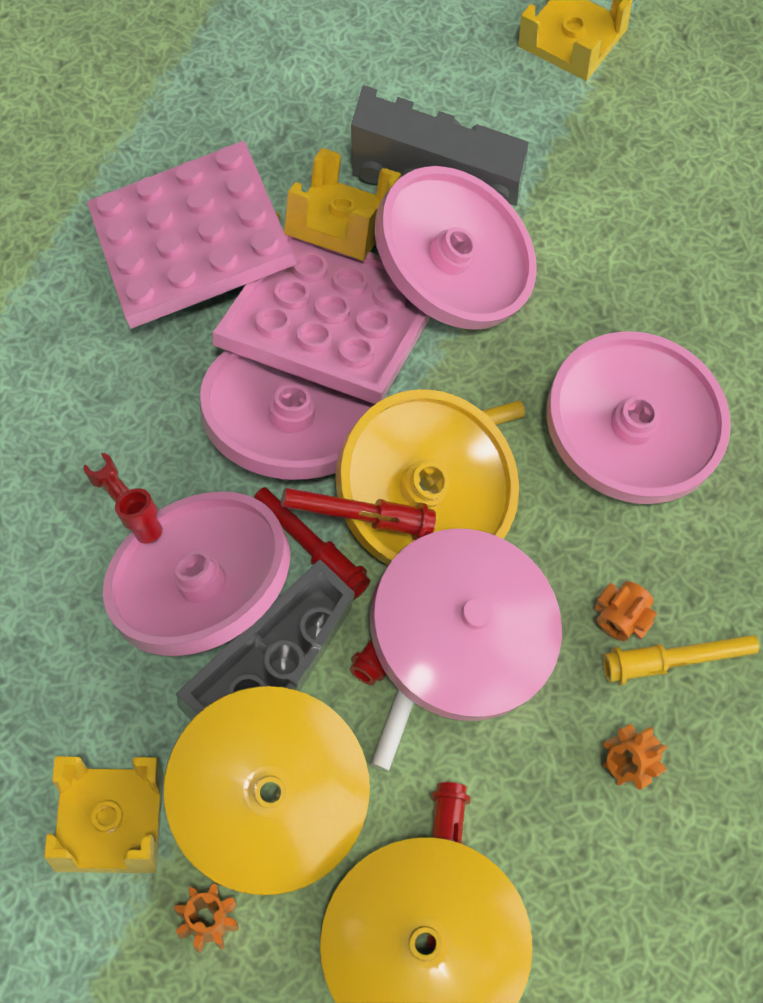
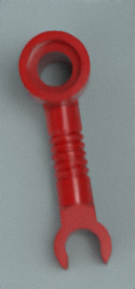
(133, 506)

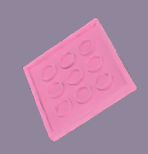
(189, 234)
(326, 322)

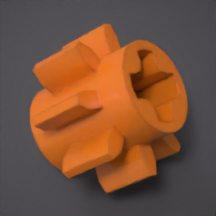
(625, 610)
(634, 756)
(216, 907)

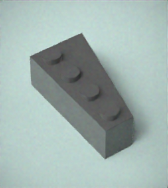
(406, 139)
(279, 646)

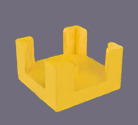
(574, 33)
(334, 212)
(106, 817)

